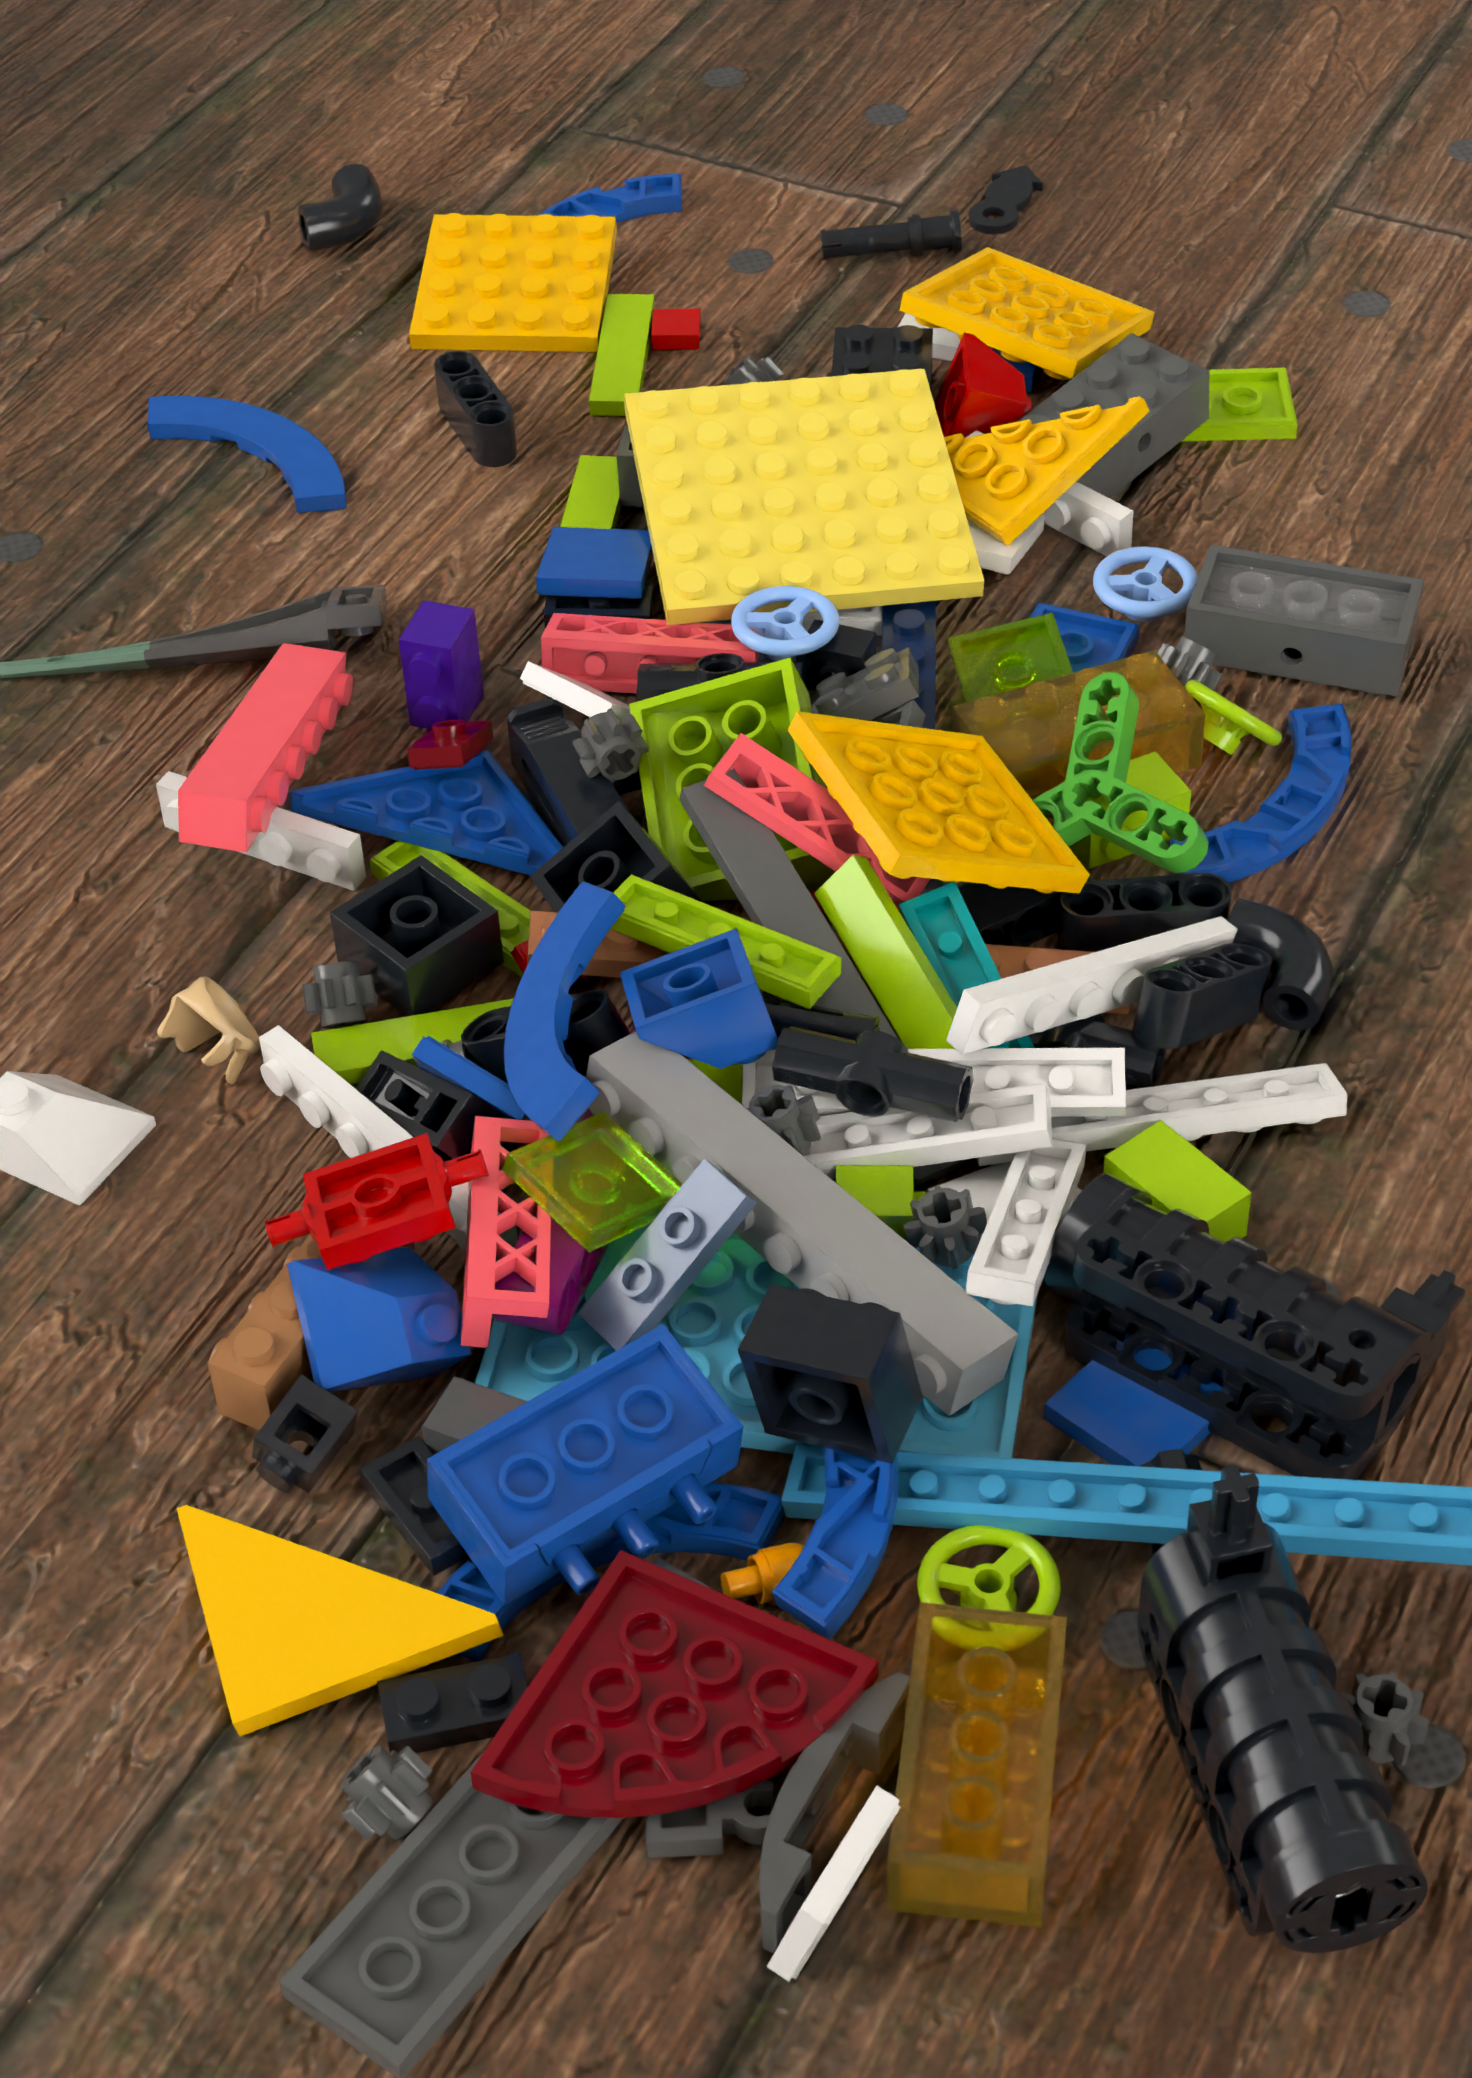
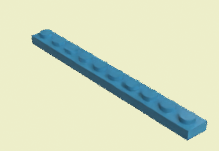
(1154, 1503)

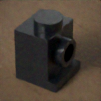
(843, 653)
(309, 1416)

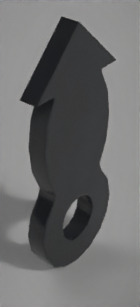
(1004, 197)

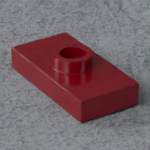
(450, 744)

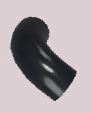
(347, 215)
(1298, 967)

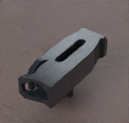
(552, 773)

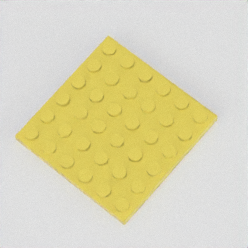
(800, 488)

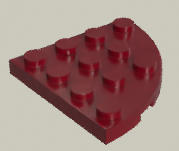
(666, 1701)

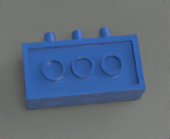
(586, 1467)

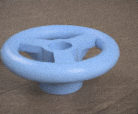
(1142, 594)
(783, 628)

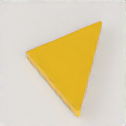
(1025, 466)
(310, 1626)

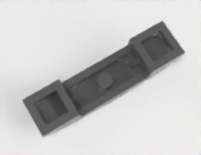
(860, 1737)

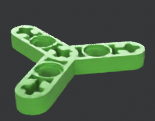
(1108, 779)

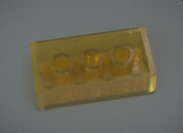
(1036, 723)
(977, 1765)

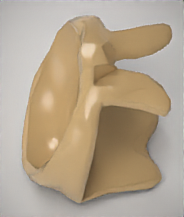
(204, 1012)

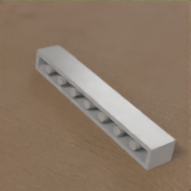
(803, 1217)

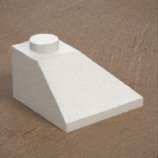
(64, 1133)

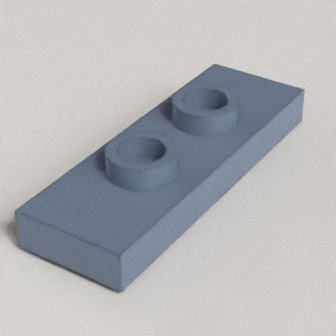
(667, 1256)

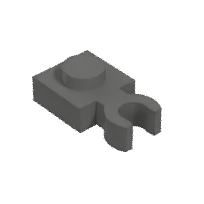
(702, 1828)

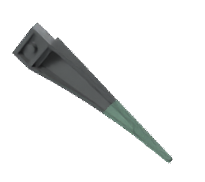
(252, 638)

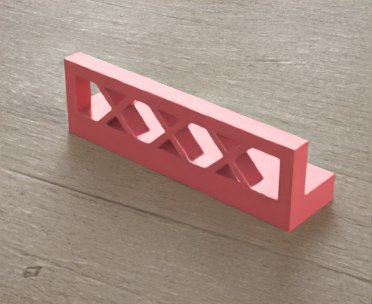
(610, 649)
(798, 811)
(485, 1244)

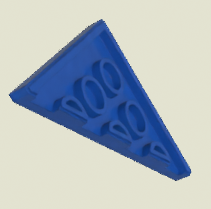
(451, 810)

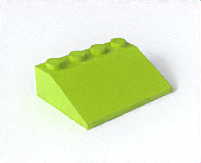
(688, 738)

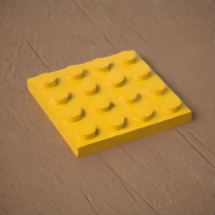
(514, 283)
(1026, 312)
(937, 804)

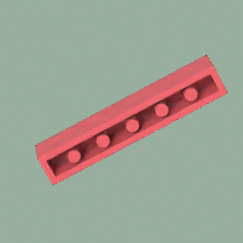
(263, 748)

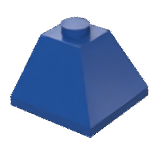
(702, 1003)
(376, 1320)

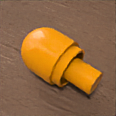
(762, 1573)

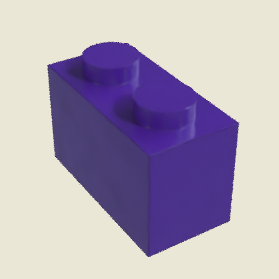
(441, 664)

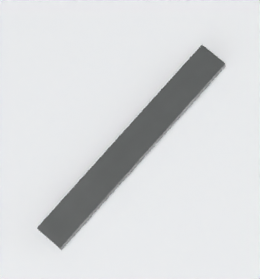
(780, 901)

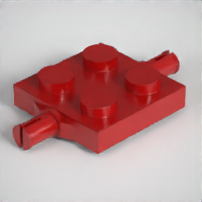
(377, 1201)

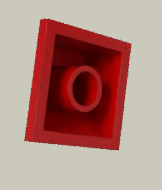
(980, 391)

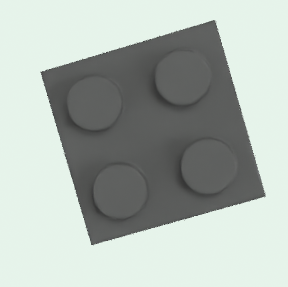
(880, 687)

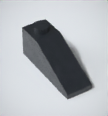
(426, 1105)

